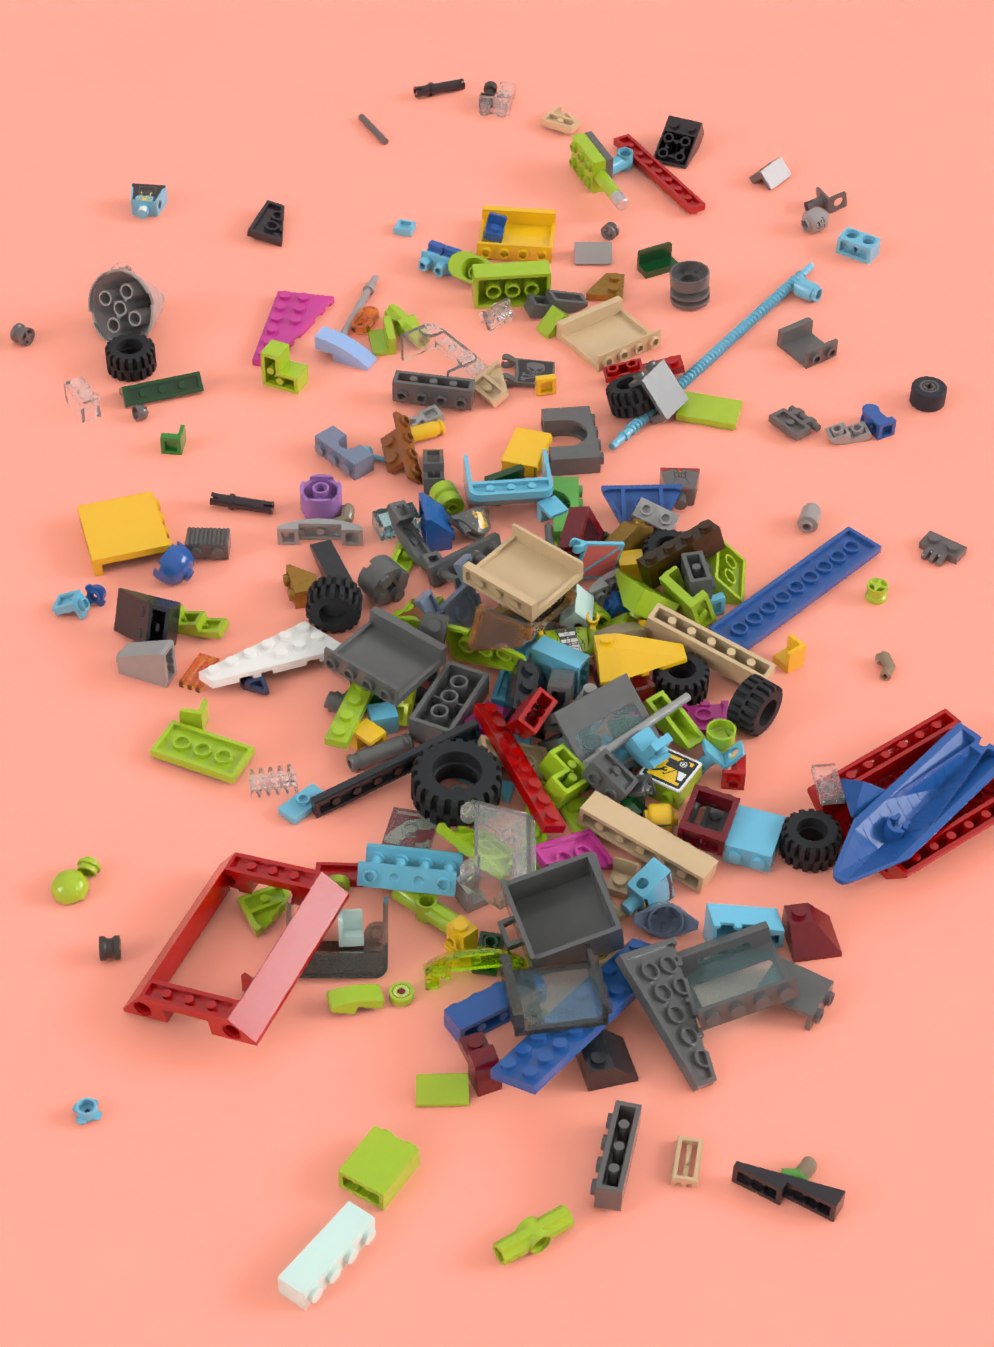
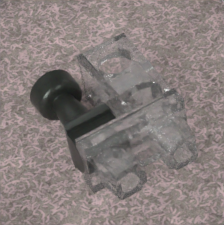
(499, 103)

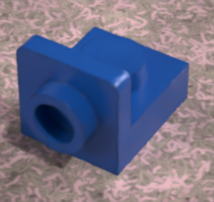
(495, 227)
(614, 604)

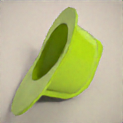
(461, 264)

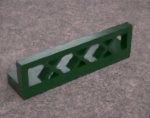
(161, 389)

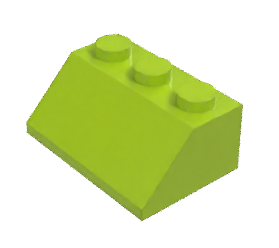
(729, 574)

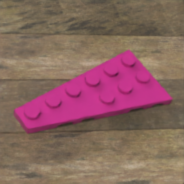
(291, 318)

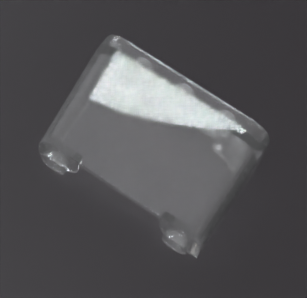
(501, 849)

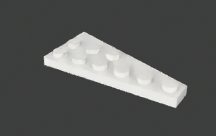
(278, 653)

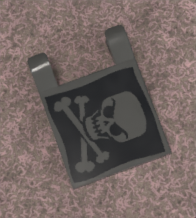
(525, 370)

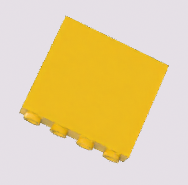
(526, 234)
(123, 529)

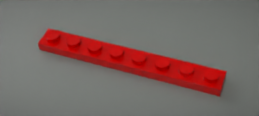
(661, 175)
(519, 768)

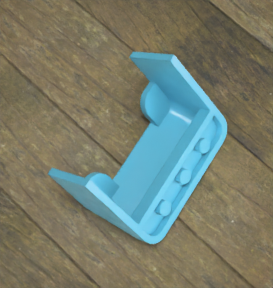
(510, 490)

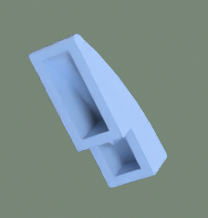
(344, 349)

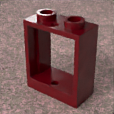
(582, 525)
(692, 833)

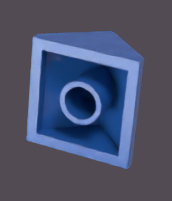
(859, 795)

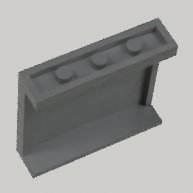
(387, 657)

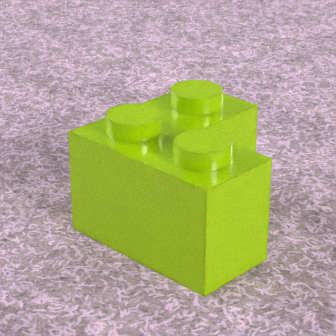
(280, 371)
(563, 775)

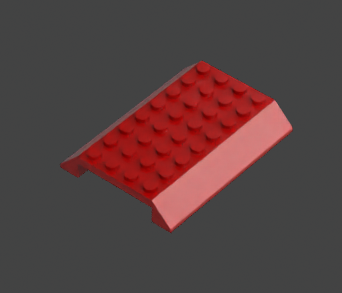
(886, 765)

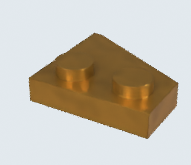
(607, 287)

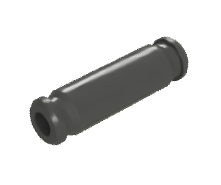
(379, 752)

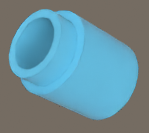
(807, 290)

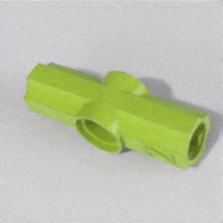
(400, 319)
(426, 908)
(533, 1235)

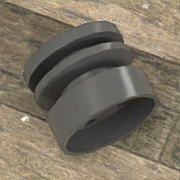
(689, 285)

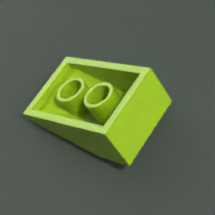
(640, 597)

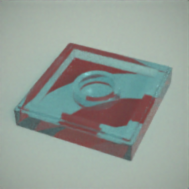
(409, 829)

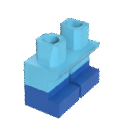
(437, 258)

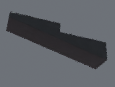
(329, 560)
(776, 1186)

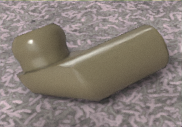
(347, 513)
(888, 665)

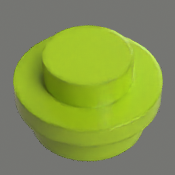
(88, 866)

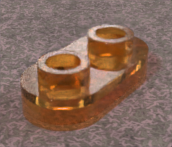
(365, 320)

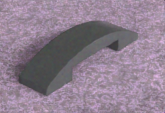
(407, 534)

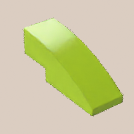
(677, 724)

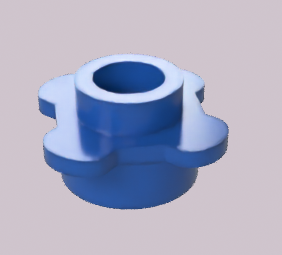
(99, 591)

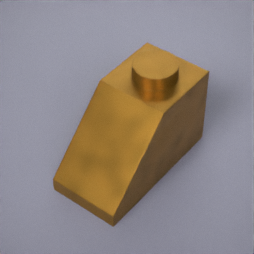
(631, 533)

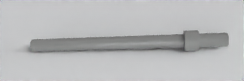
(368, 290)
(650, 721)

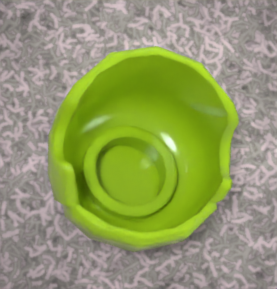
(69, 886)

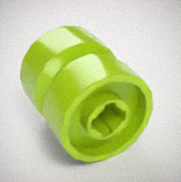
(447, 495)
(721, 734)

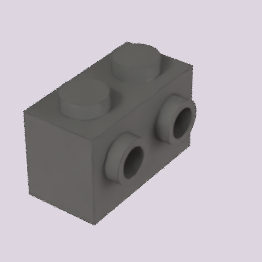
(696, 573)

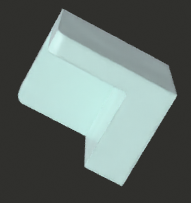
(350, 928)

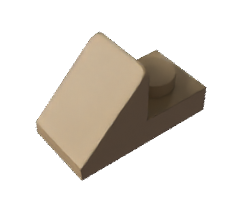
(622, 873)

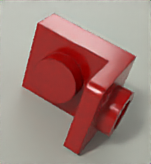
(734, 778)

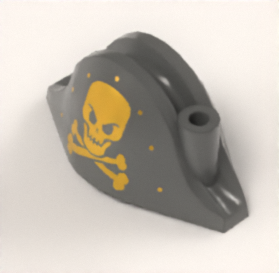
(472, 522)

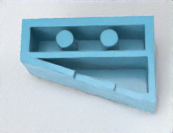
(726, 919)

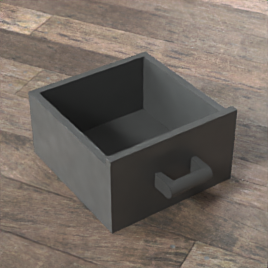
(560, 912)

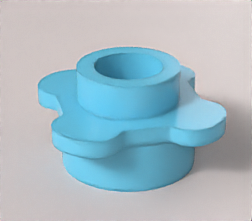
(84, 1105)

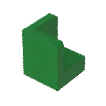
(173, 443)

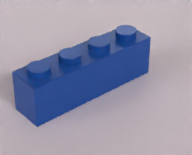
(478, 1012)

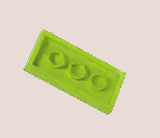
(202, 751)

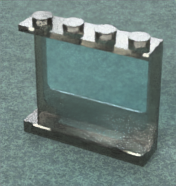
(555, 995)

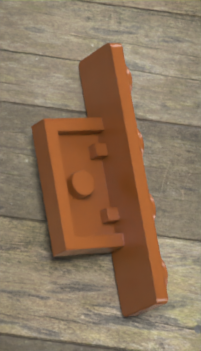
(400, 449)

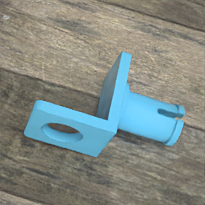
(715, 756)

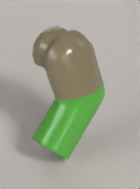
(804, 1170)

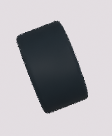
(928, 394)

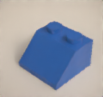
(435, 524)

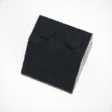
(606, 1062)

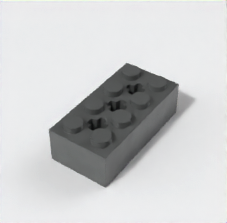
(448, 701)

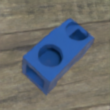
(877, 422)

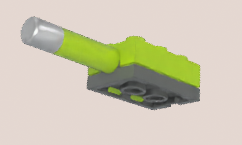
(595, 167)

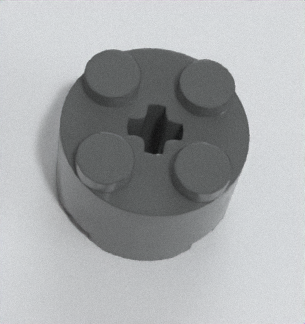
(383, 580)

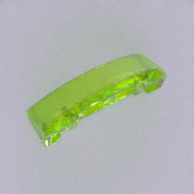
(466, 959)

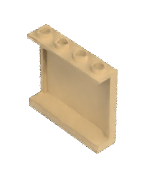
(606, 334)
(525, 573)

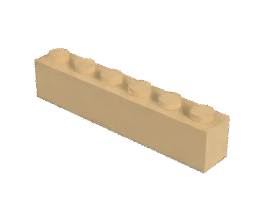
(718, 652)
(647, 841)

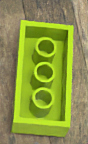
(509, 280)

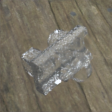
(497, 314)

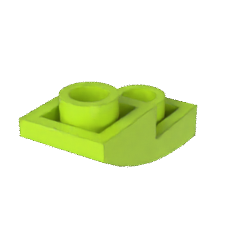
(349, 998)

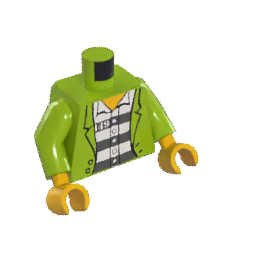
(577, 637)

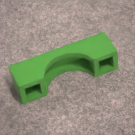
(568, 492)

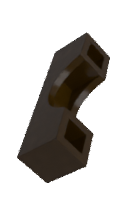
(704, 537)

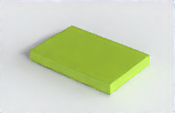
(710, 411)

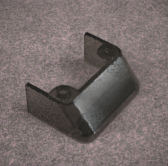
(353, 961)

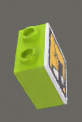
(675, 778)

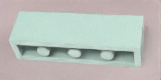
(327, 1255)

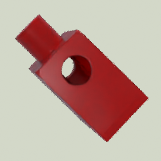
(526, 718)

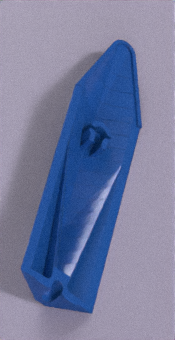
(916, 805)

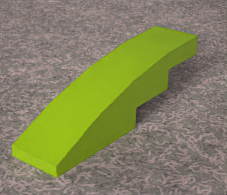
(199, 625)

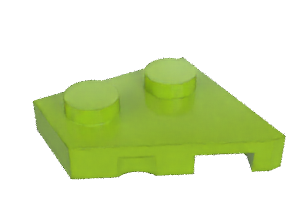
(263, 907)

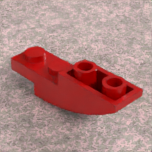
(635, 365)

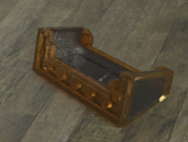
(507, 629)

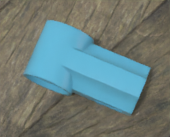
(623, 160)

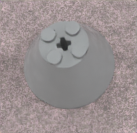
(123, 304)

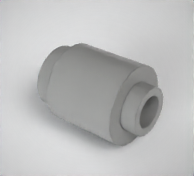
(809, 517)

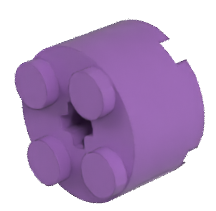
(321, 497)

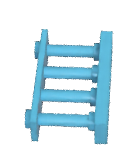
(410, 869)

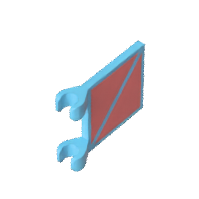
(597, 556)

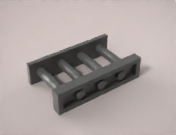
(443, 569)

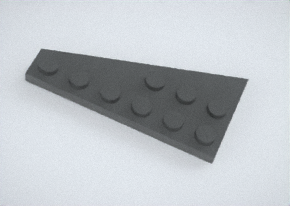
(667, 999)

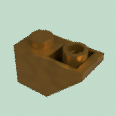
(298, 582)

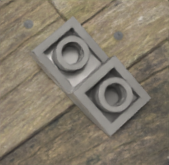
(852, 434)
(604, 586)

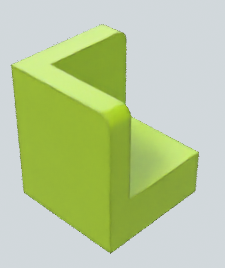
(195, 718)

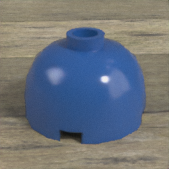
(175, 565)

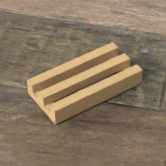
(684, 1180)

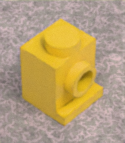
(460, 933)

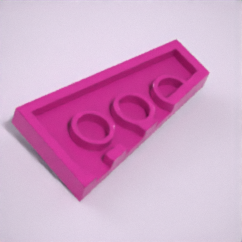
(706, 712)

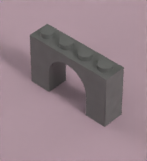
(577, 423)

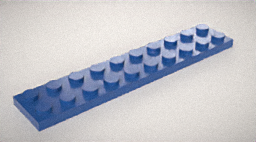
(796, 588)
(543, 1055)

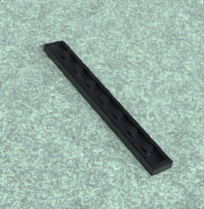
(385, 772)

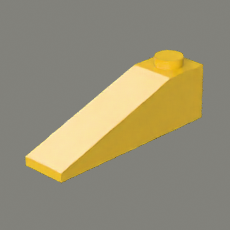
(633, 655)

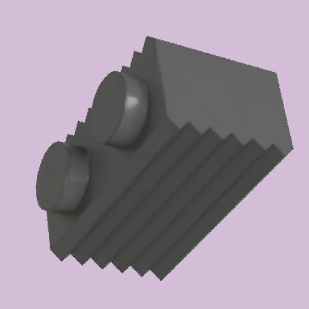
(208, 542)

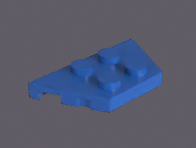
(625, 498)

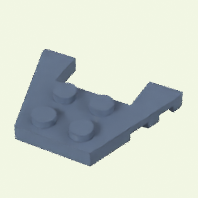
(459, 605)

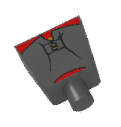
(688, 478)

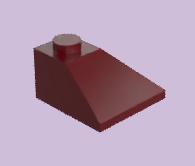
(809, 933)

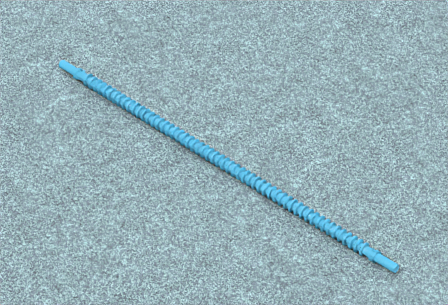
(718, 350)

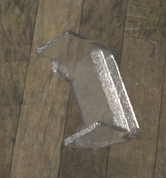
(434, 336)

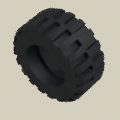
(449, 761)

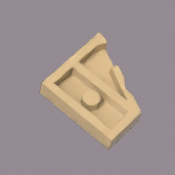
(560, 121)
(492, 385)

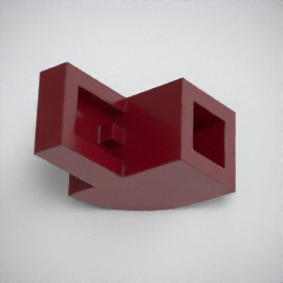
(480, 1059)

